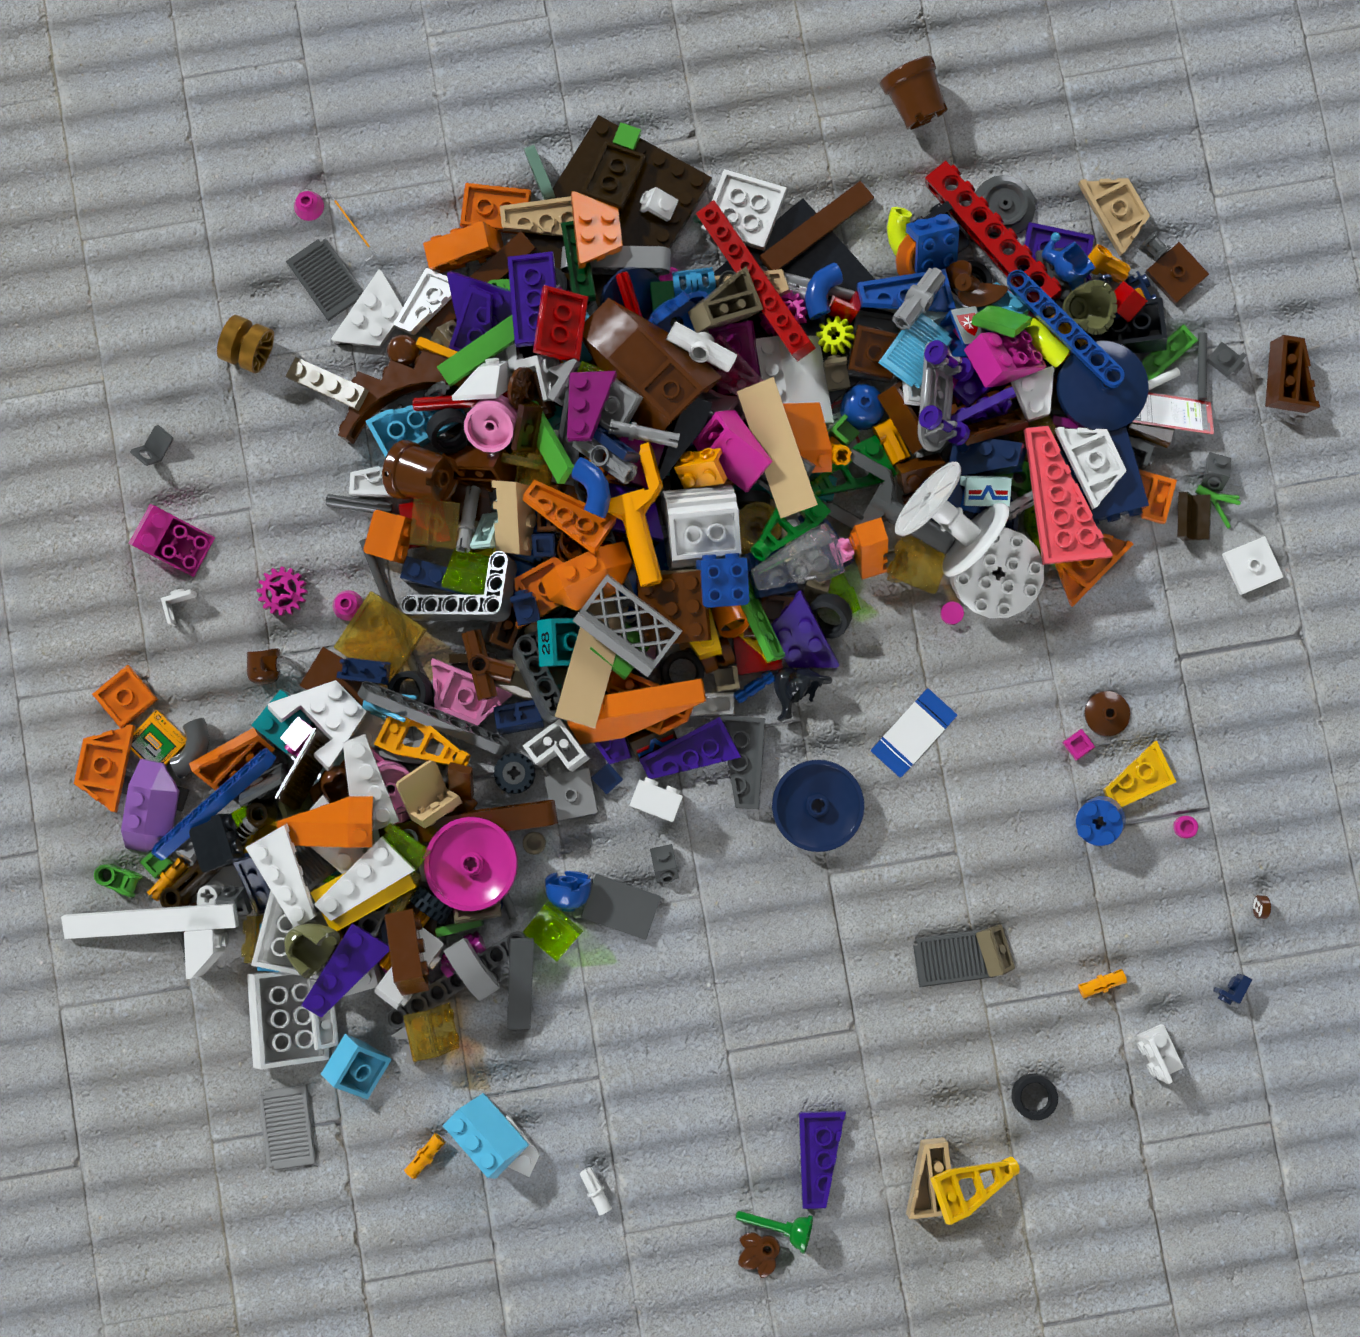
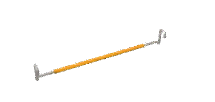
(352, 224)

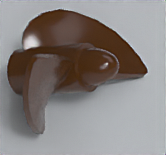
(970, 289)

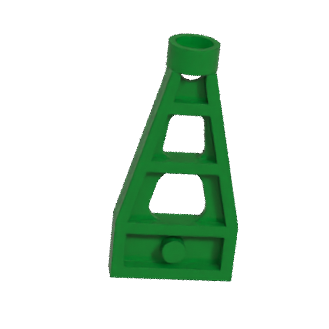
(871, 448)
(768, 543)

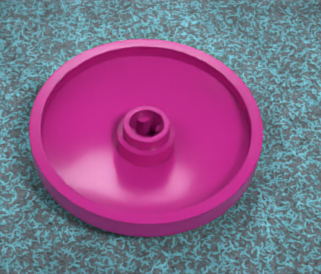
(471, 864)

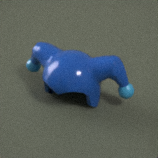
(1070, 263)

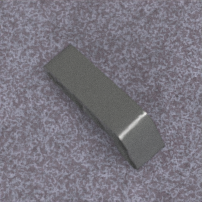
(534, 680)

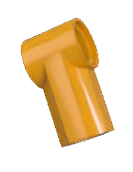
(1106, 263)
(891, 441)
(840, 452)

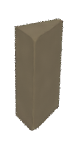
(995, 951)

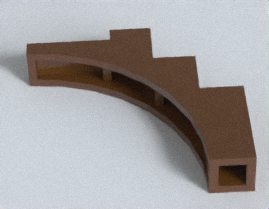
(395, 382)

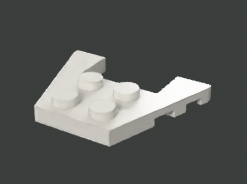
(330, 710)

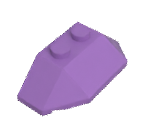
(149, 806)

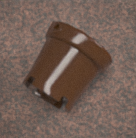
(915, 92)
(418, 473)

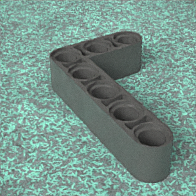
(466, 603)

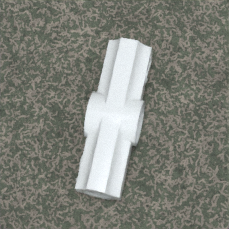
(701, 347)

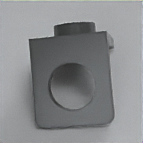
(155, 446)

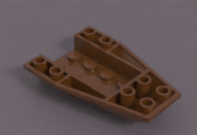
(646, 363)

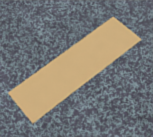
(773, 432)
(588, 673)

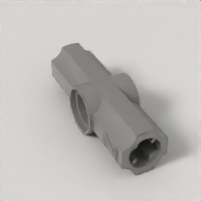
(919, 298)
(622, 470)

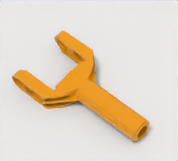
(632, 510)

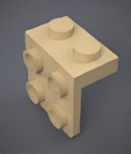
(426, 794)

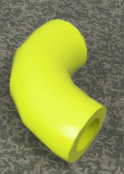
(896, 226)
(1046, 343)

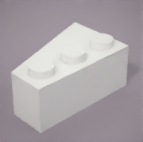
(387, 989)

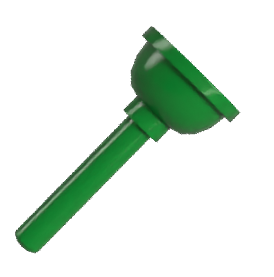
(798, 1231)

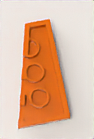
(569, 515)

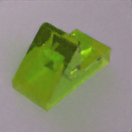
(840, 586)

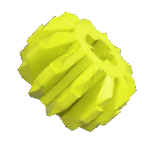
(826, 335)

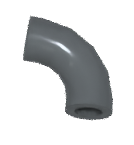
(196, 746)

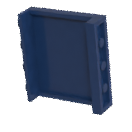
(1128, 493)

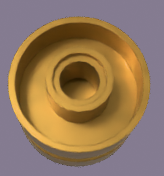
(245, 343)

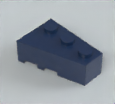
(989, 457)

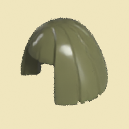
(1092, 306)
(310, 947)

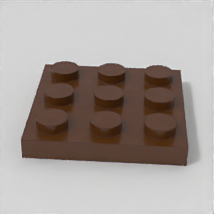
(681, 603)

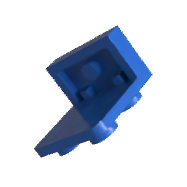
(935, 242)
(724, 580)

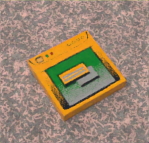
(157, 739)

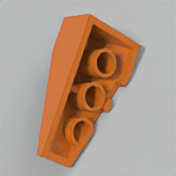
(337, 824)

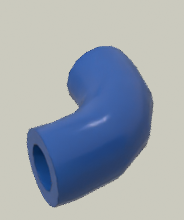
(818, 289)
(596, 486)

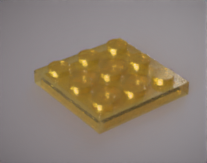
(380, 634)

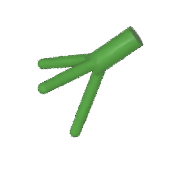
(1233, 499)

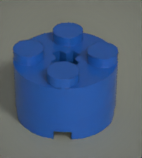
(1088, 826)

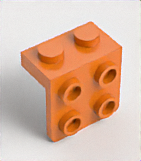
(388, 536)

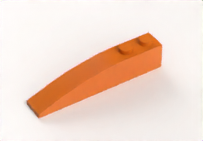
(639, 708)

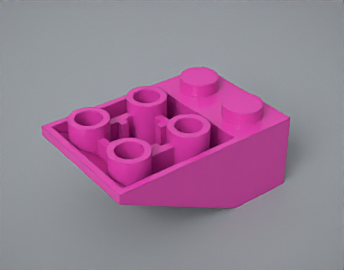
(1003, 358)
(742, 454)
(171, 540)

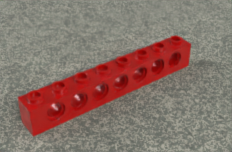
(950, 175)
(739, 257)

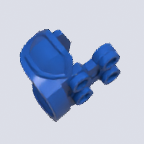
(676, 307)

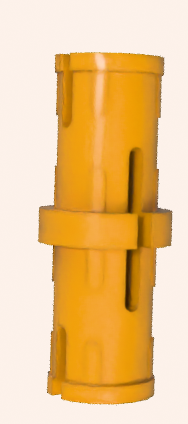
(168, 878)
(1102, 983)
(424, 1156)

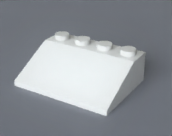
(795, 380)
(270, 945)
(278, 1021)

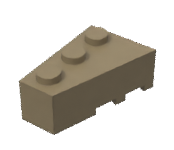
(728, 303)

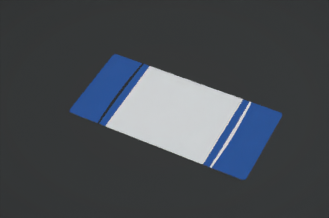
(914, 733)

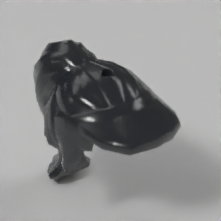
(793, 685)

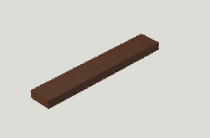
(817, 227)
(494, 269)

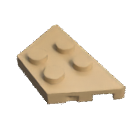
(1117, 209)

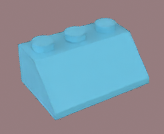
(486, 1136)

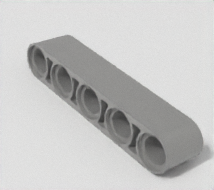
(651, 258)

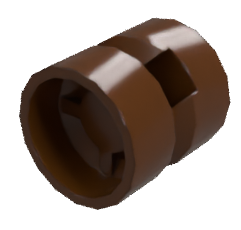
(725, 659)

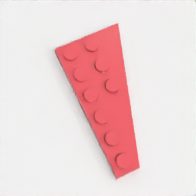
(1061, 510)

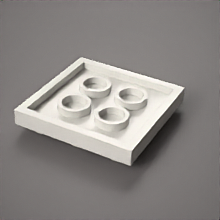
(749, 206)

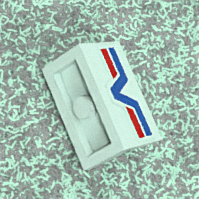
(986, 490)

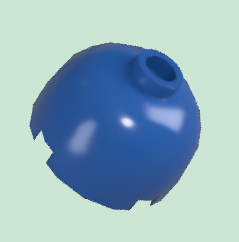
(862, 406)
(568, 891)

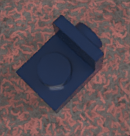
(525, 607)
(1237, 988)

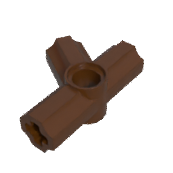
(493, 669)

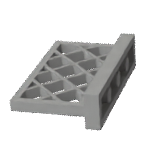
(612, 638)

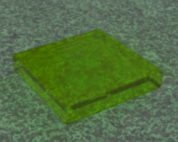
(552, 931)

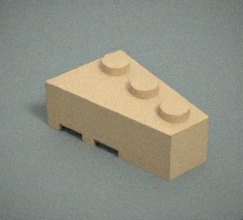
(515, 519)
(931, 1160)

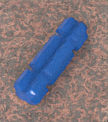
(754, 686)

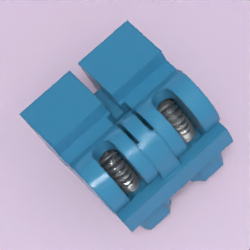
(694, 281)

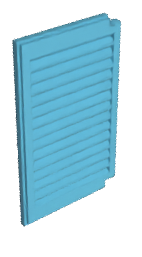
(906, 352)

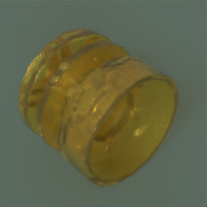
(755, 516)

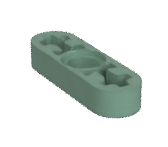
(539, 172)

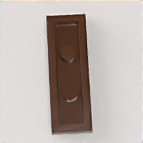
(996, 427)

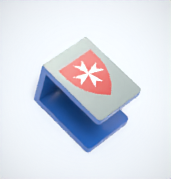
(967, 332)

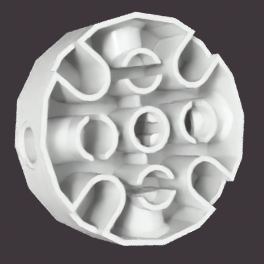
(1012, 588)

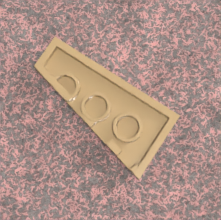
(537, 216)

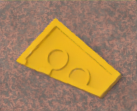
(1141, 777)

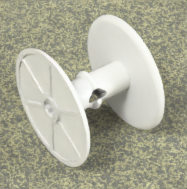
(971, 536)

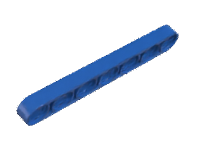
(1067, 339)
(214, 803)

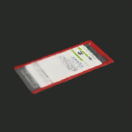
(1177, 413)

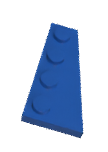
(891, 292)

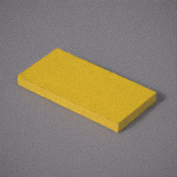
(376, 901)

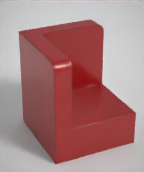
(1128, 301)
(844, 308)

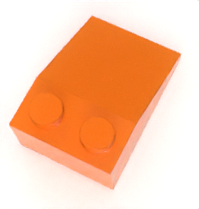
(810, 434)

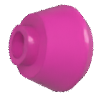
(308, 205)
(353, 601)

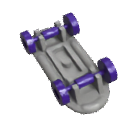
(937, 396)

